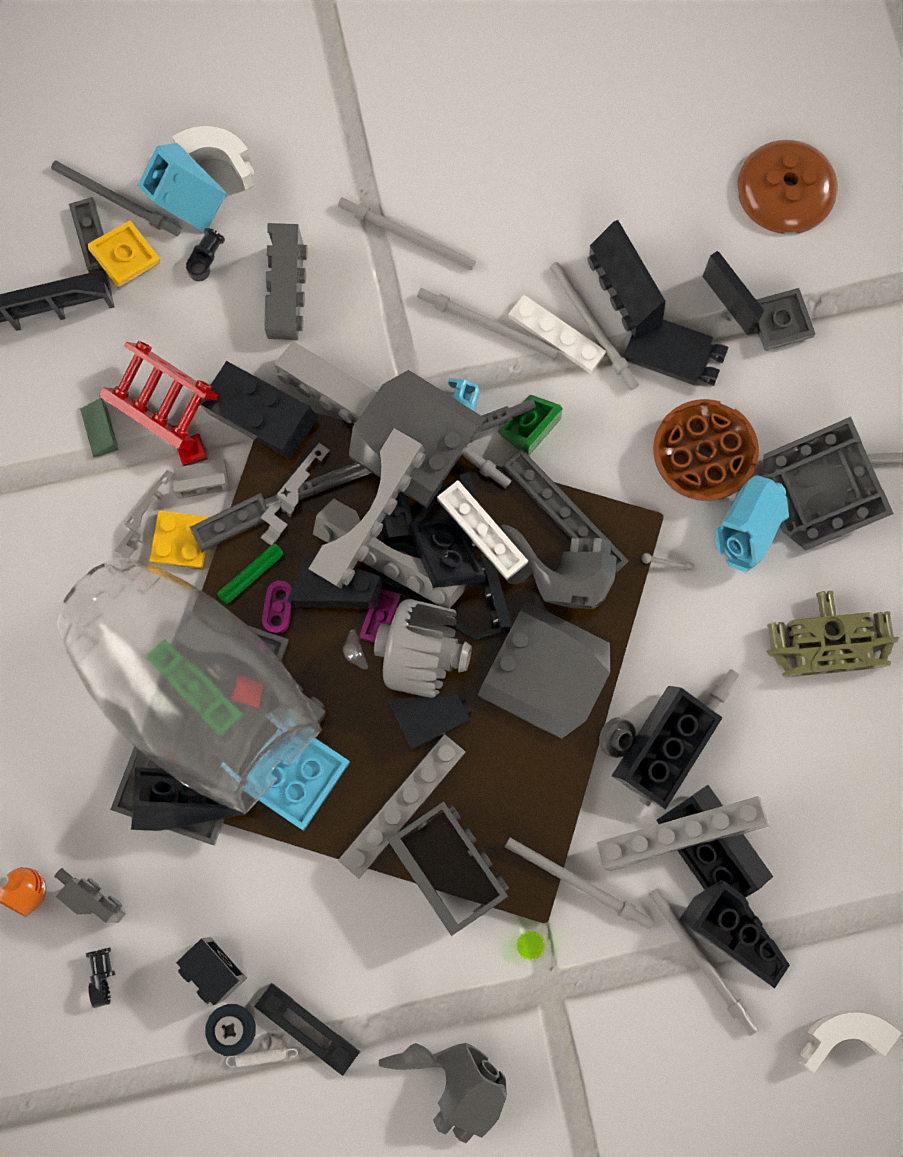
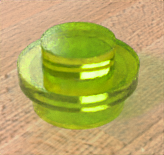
(530, 945)

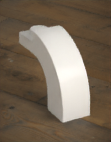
(217, 143)
(847, 1025)

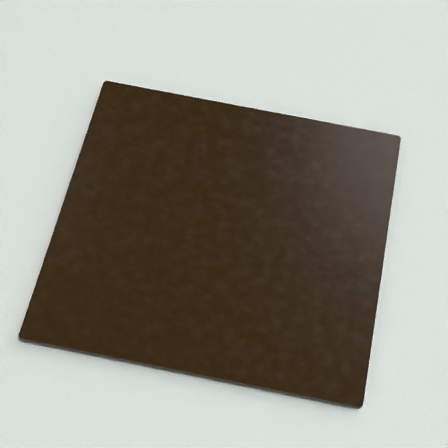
(513, 773)

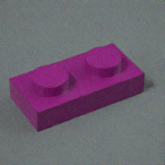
(382, 615)

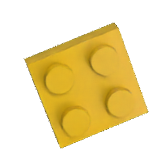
(123, 253)
(174, 541)

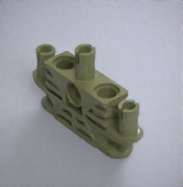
(832, 658)

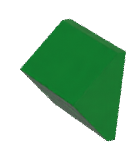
(532, 427)

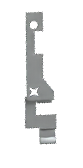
(289, 502)
(122, 548)

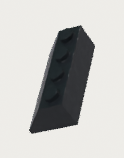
(627, 281)
(667, 746)
(721, 859)

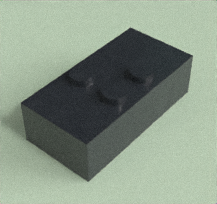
(259, 410)

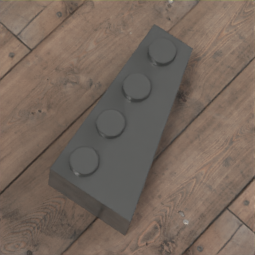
(285, 281)

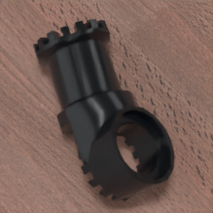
(204, 254)
(101, 969)

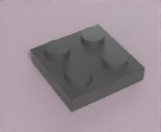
(784, 319)

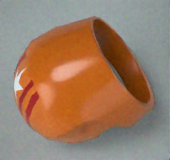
(23, 891)

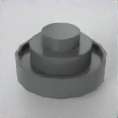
(617, 737)

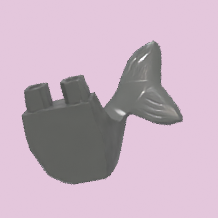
(580, 578)
(472, 1089)

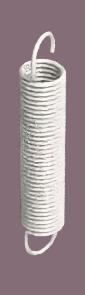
(261, 1057)

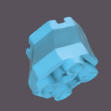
(752, 522)

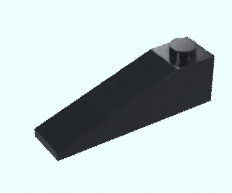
(166, 803)
(729, 924)

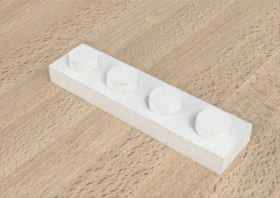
(557, 334)
(482, 530)

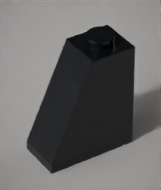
(429, 718)

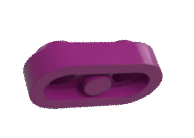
(277, 608)

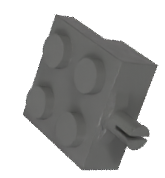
(84, 898)

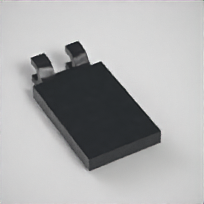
(677, 353)

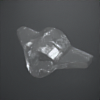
(353, 651)

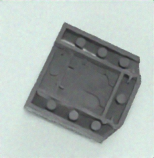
(424, 415)
(826, 485)
(547, 672)

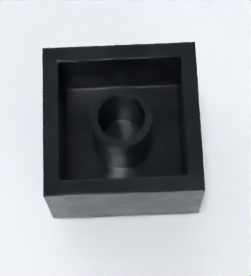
(210, 971)

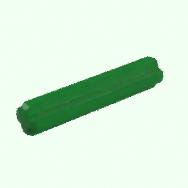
(250, 573)

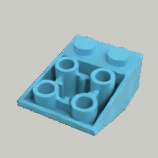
(181, 186)

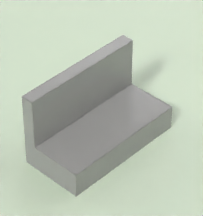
(200, 479)

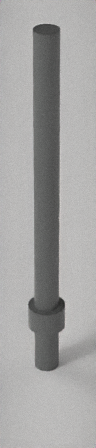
(155, 219)

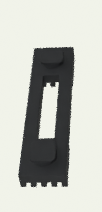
(340, 1052)

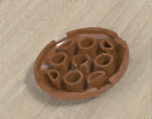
(783, 206)
(708, 426)

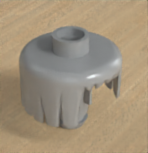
(420, 648)

